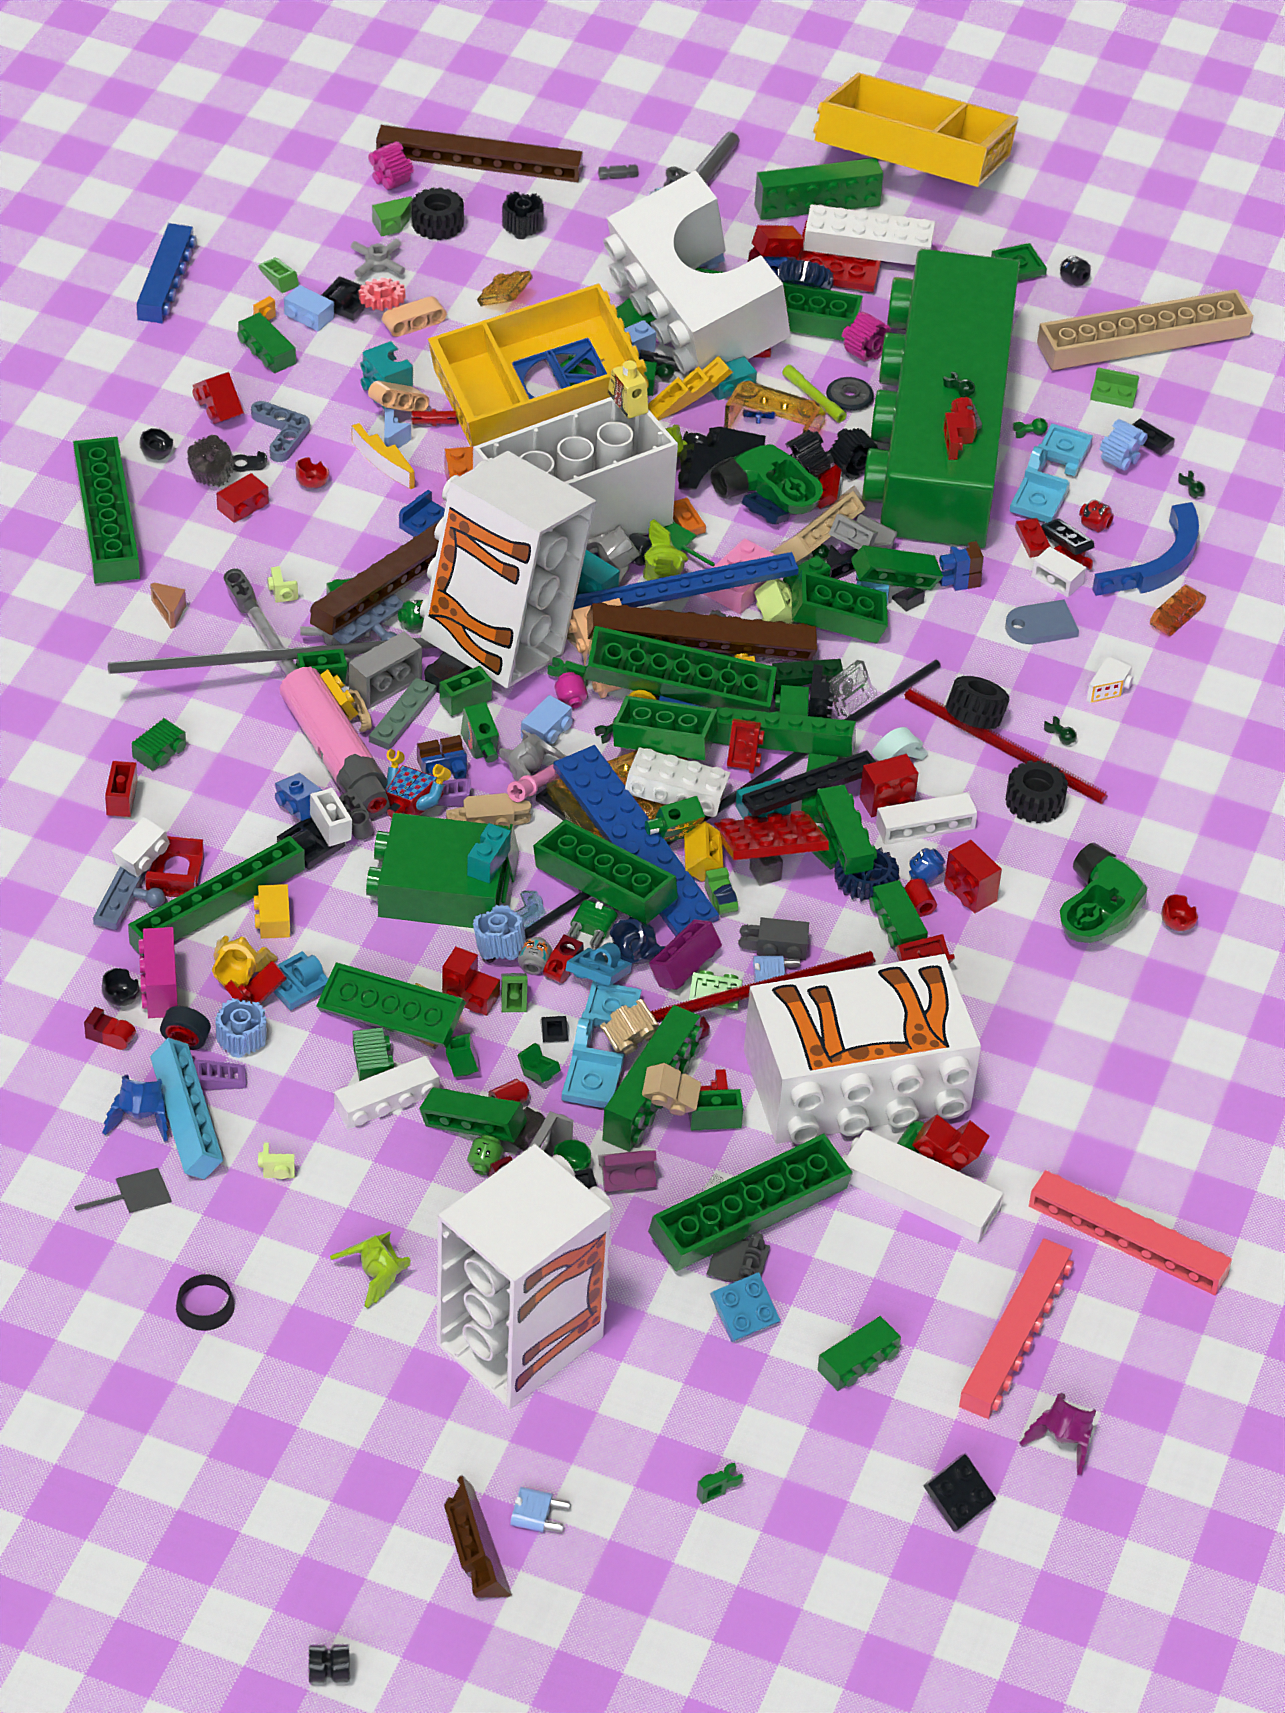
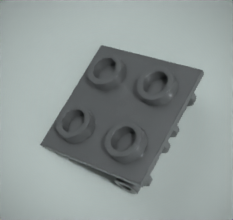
(740, 1259)

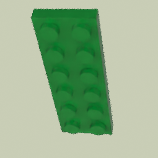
(391, 1004)

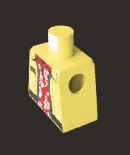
(629, 389)

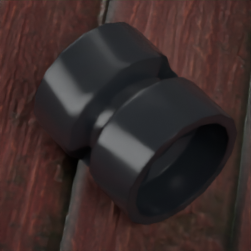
(339, 1663)

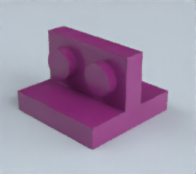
(628, 1170)

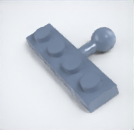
(371, 621)
(119, 897)

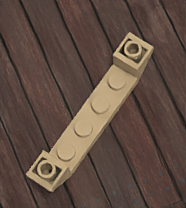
(818, 530)

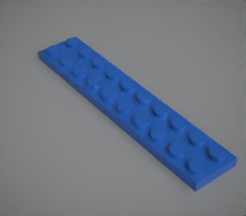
(623, 824)

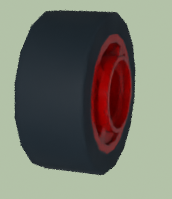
(185, 1026)

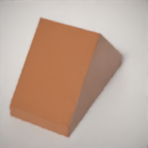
(169, 602)

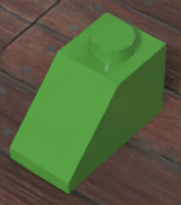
(392, 215)
(514, 992)

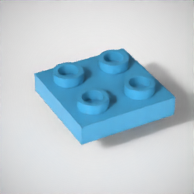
(595, 966)
(303, 980)
(745, 1307)

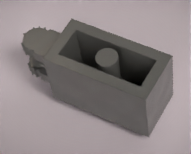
(776, 938)

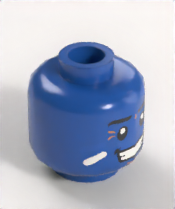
(926, 865)

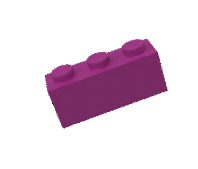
(685, 954)

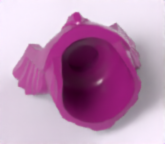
(1066, 1425)

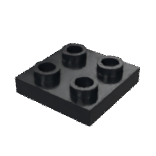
(345, 298)
(312, 841)
(959, 1492)

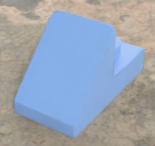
(395, 432)

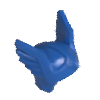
(138, 1101)

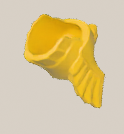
(238, 960)

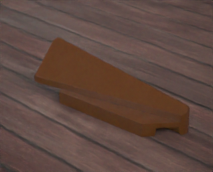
(474, 1543)

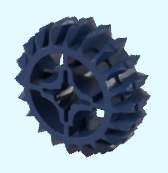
(805, 274)
(861, 885)

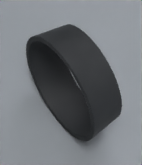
(205, 1322)

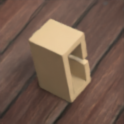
(665, 1090)

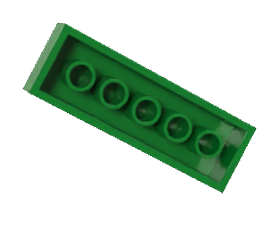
(834, 185)
(605, 871)
(628, 1110)

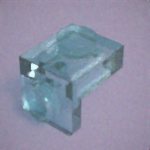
(533, 907)

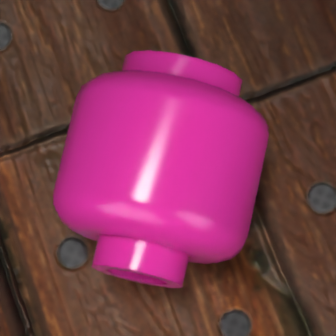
(571, 689)

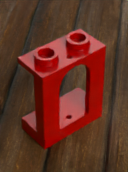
(177, 884)

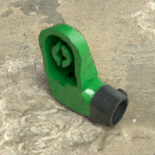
(771, 475)
(1109, 899)

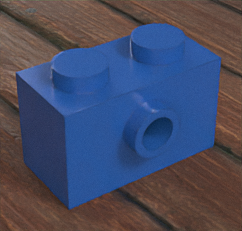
(294, 795)

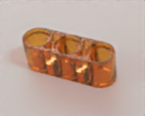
(1177, 610)

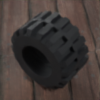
(437, 213)
(977, 702)
(1036, 791)

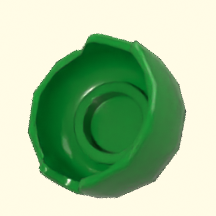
(575, 1153)

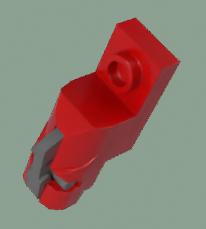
(960, 426)

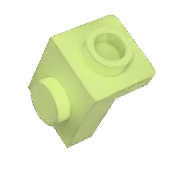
(282, 590)
(276, 1165)

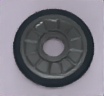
(862, 390)

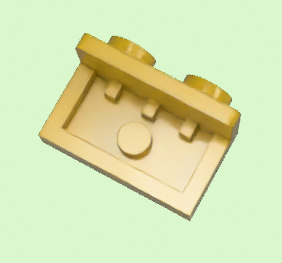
(344, 698)

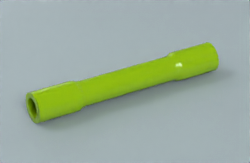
(830, 407)

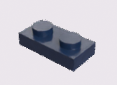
(765, 508)

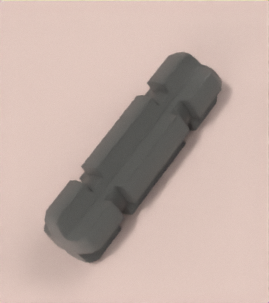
(619, 171)

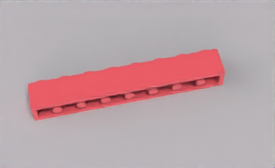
(1130, 1232)
(1016, 1328)

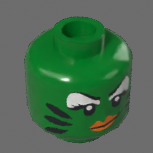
(410, 615)

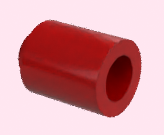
(921, 897)
(512, 1090)

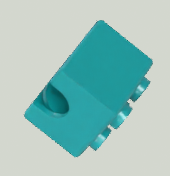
(379, 365)

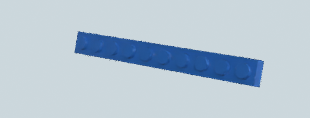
(695, 582)

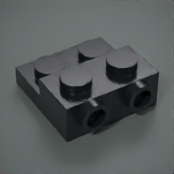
(819, 695)

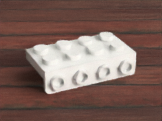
(673, 779)

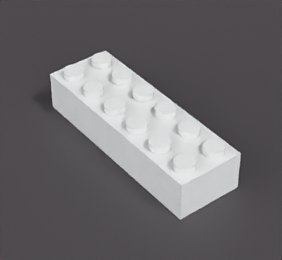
(867, 234)

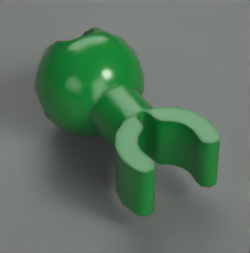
(1038, 426)

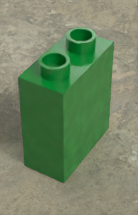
(427, 872)

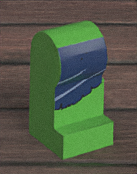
(720, 891)

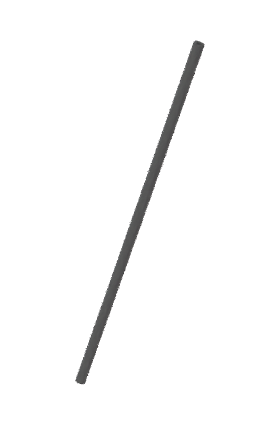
(241, 657)

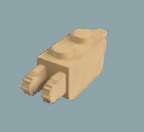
(492, 809)

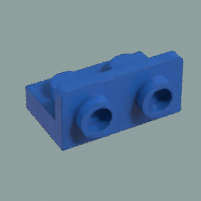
(420, 514)

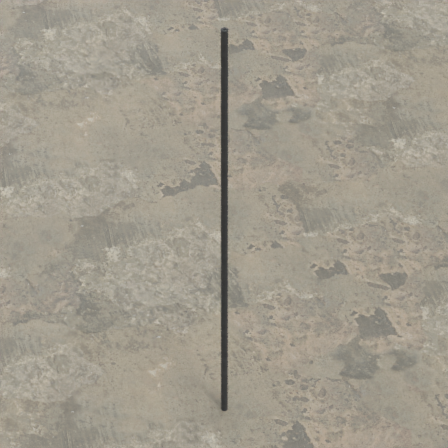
(765, 776)

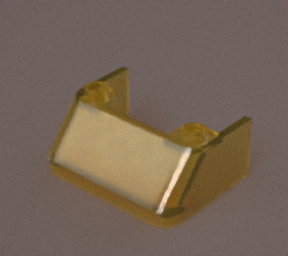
(768, 399)

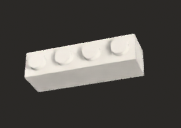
(926, 818)
(385, 1092)

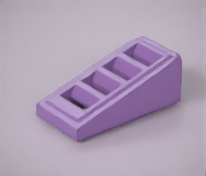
(458, 790)
(206, 1069)

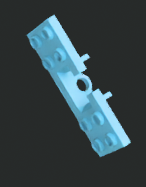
(1042, 493)
(596, 1072)

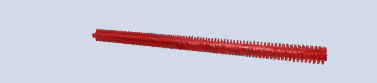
(1003, 745)
(743, 992)

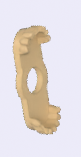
(363, 716)

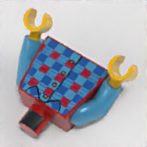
(413, 790)

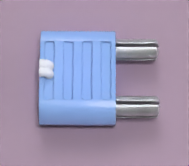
(771, 966)
(533, 1509)

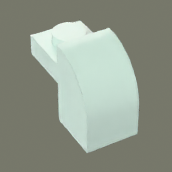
(897, 743)

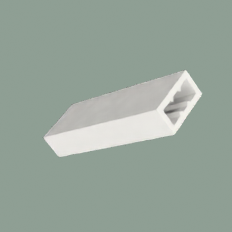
(922, 1186)

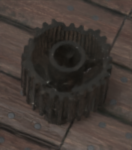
(210, 460)

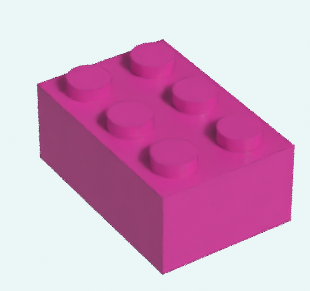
(159, 971)

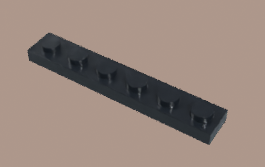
(806, 784)

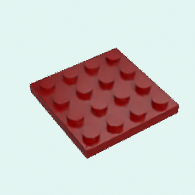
(846, 270)
(771, 835)

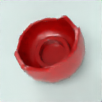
(311, 474)
(1178, 914)

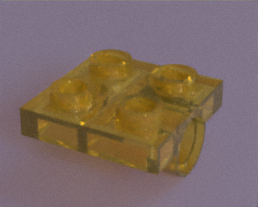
(505, 288)

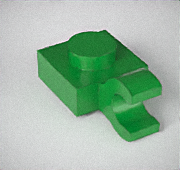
(559, 668)
(715, 1485)

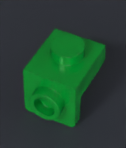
(536, 1065)

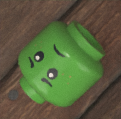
(483, 1153)

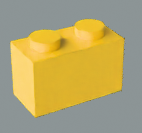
(703, 850)
(273, 911)

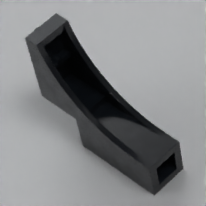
(721, 444)

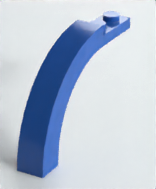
(1163, 569)

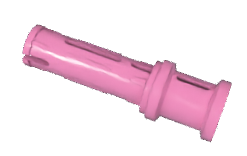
(529, 785)

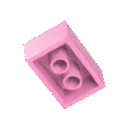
(739, 597)

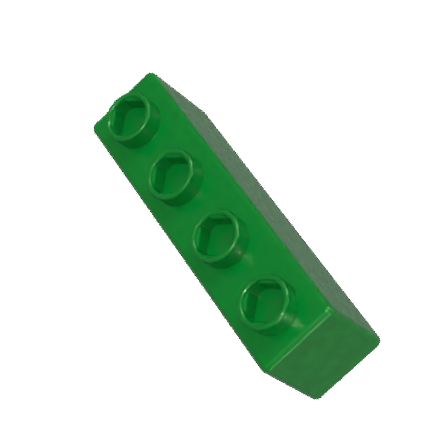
(957, 322)

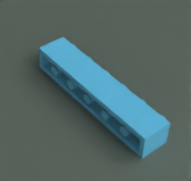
(186, 1109)

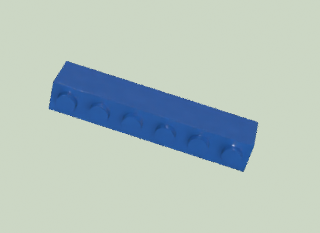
(165, 273)

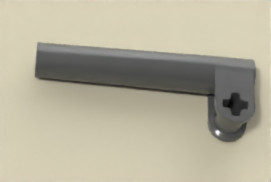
(711, 163)

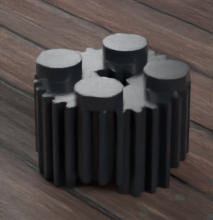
(522, 214)
(851, 451)
(810, 453)

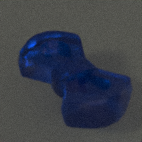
(758, 415)

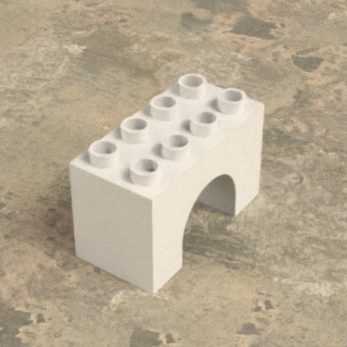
(702, 314)

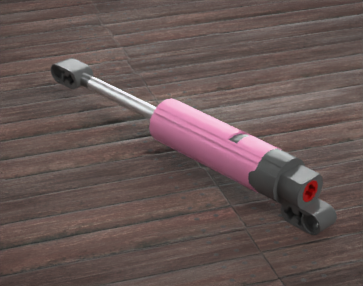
(322, 722)

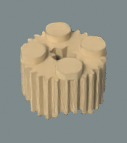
(630, 1027)

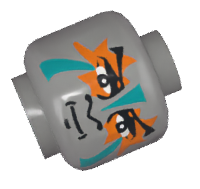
(534, 955)

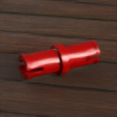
(433, 417)

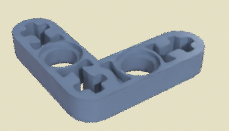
(293, 425)

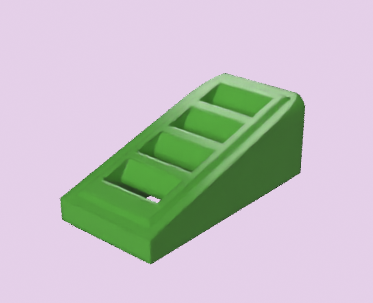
(281, 277)

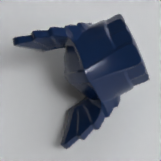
(635, 941)

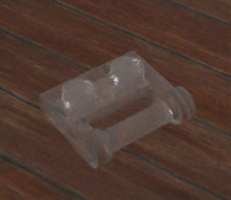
(849, 682)

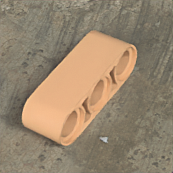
(414, 316)
(398, 396)

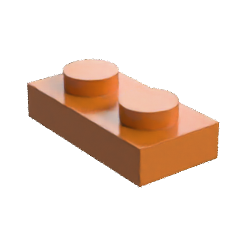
(687, 517)

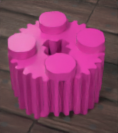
(390, 166)
(865, 337)

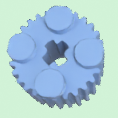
(1122, 445)
(499, 933)
(241, 1027)

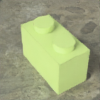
(775, 601)

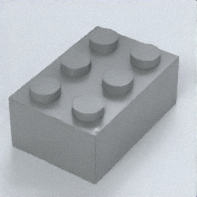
(386, 669)

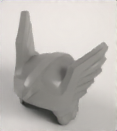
(615, 549)
(528, 755)

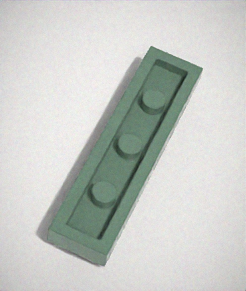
(402, 713)

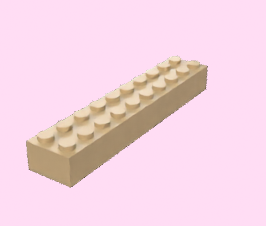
(1144, 329)

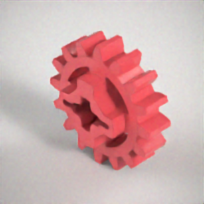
(382, 294)

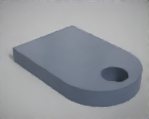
(1041, 623)

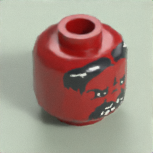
(1096, 515)

